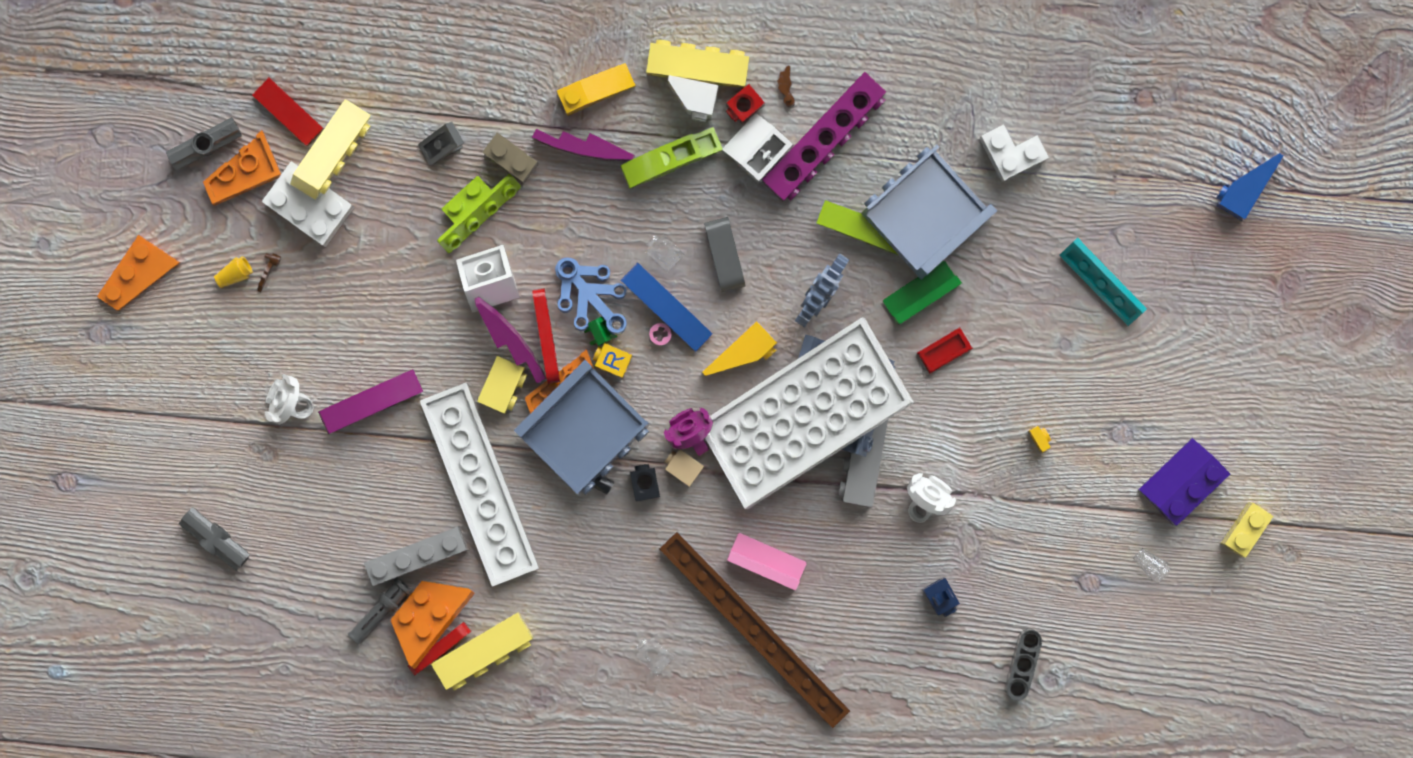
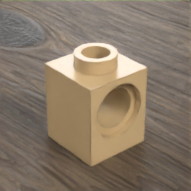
(683, 466)

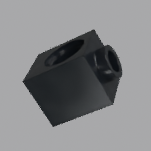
(644, 494)

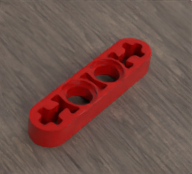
(546, 336)

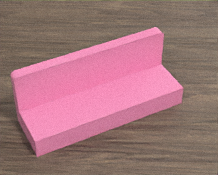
(766, 561)

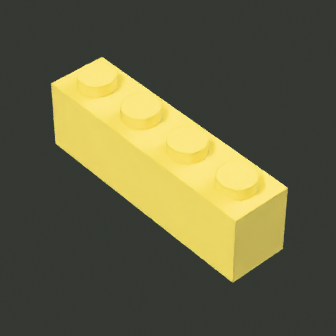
(698, 65)
(330, 150)
(482, 651)

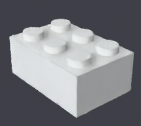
(316, 217)

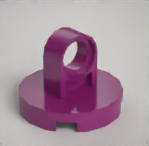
(689, 430)

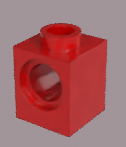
(749, 94)

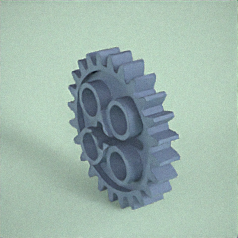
(824, 287)

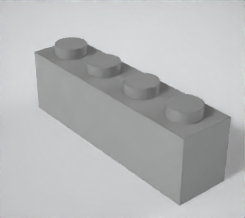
(863, 472)
(416, 556)

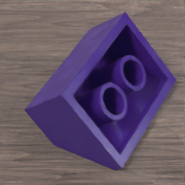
(1184, 482)

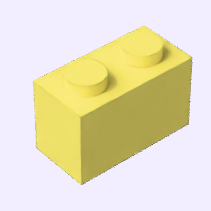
(502, 385)
(1247, 529)

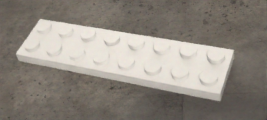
(479, 484)

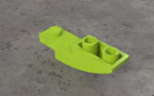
(671, 157)

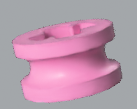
(665, 340)

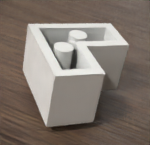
(1007, 157)

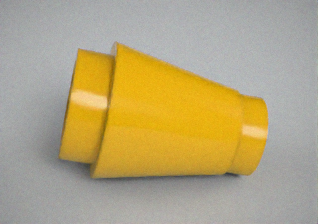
(233, 272)

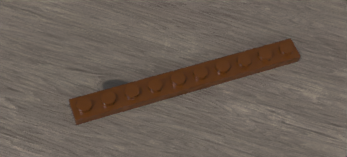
(754, 629)

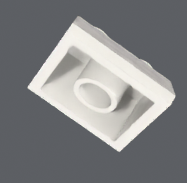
(695, 97)
(487, 277)

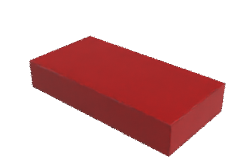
(944, 350)

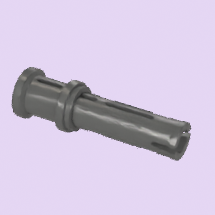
(390, 603)

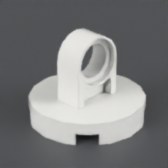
(283, 399)
(930, 495)

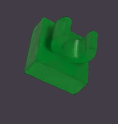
(600, 332)

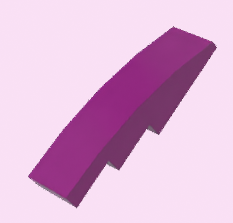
(591, 148)
(505, 334)
(370, 401)

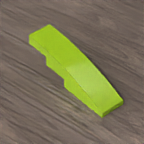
(852, 225)

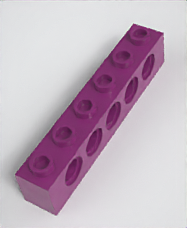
(863, 86)

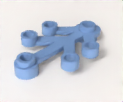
(588, 292)

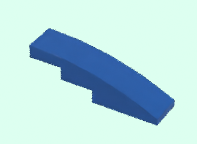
(666, 307)

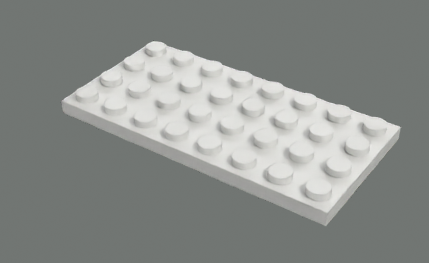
(806, 413)

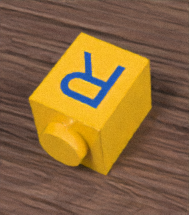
(612, 360)

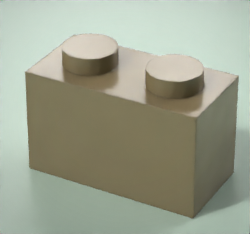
(510, 158)

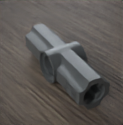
(189, 151)
(214, 539)

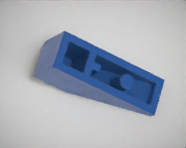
(1243, 193)

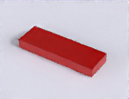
(287, 111)

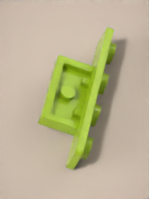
(473, 207)

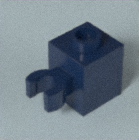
(941, 597)

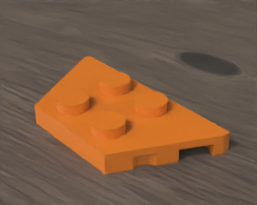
(427, 616)

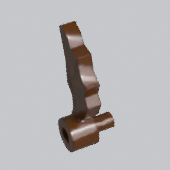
(785, 85)
(274, 259)

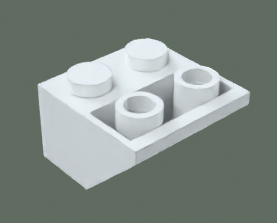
(757, 147)

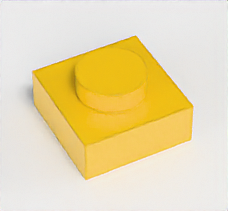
(1040, 438)

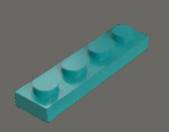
(1102, 281)

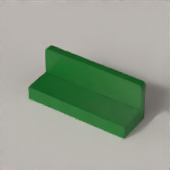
(921, 293)

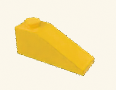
(595, 88)
(746, 349)

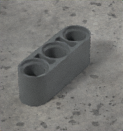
(724, 254)
(1014, 673)

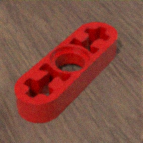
(442, 646)

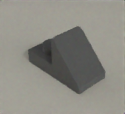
(441, 143)

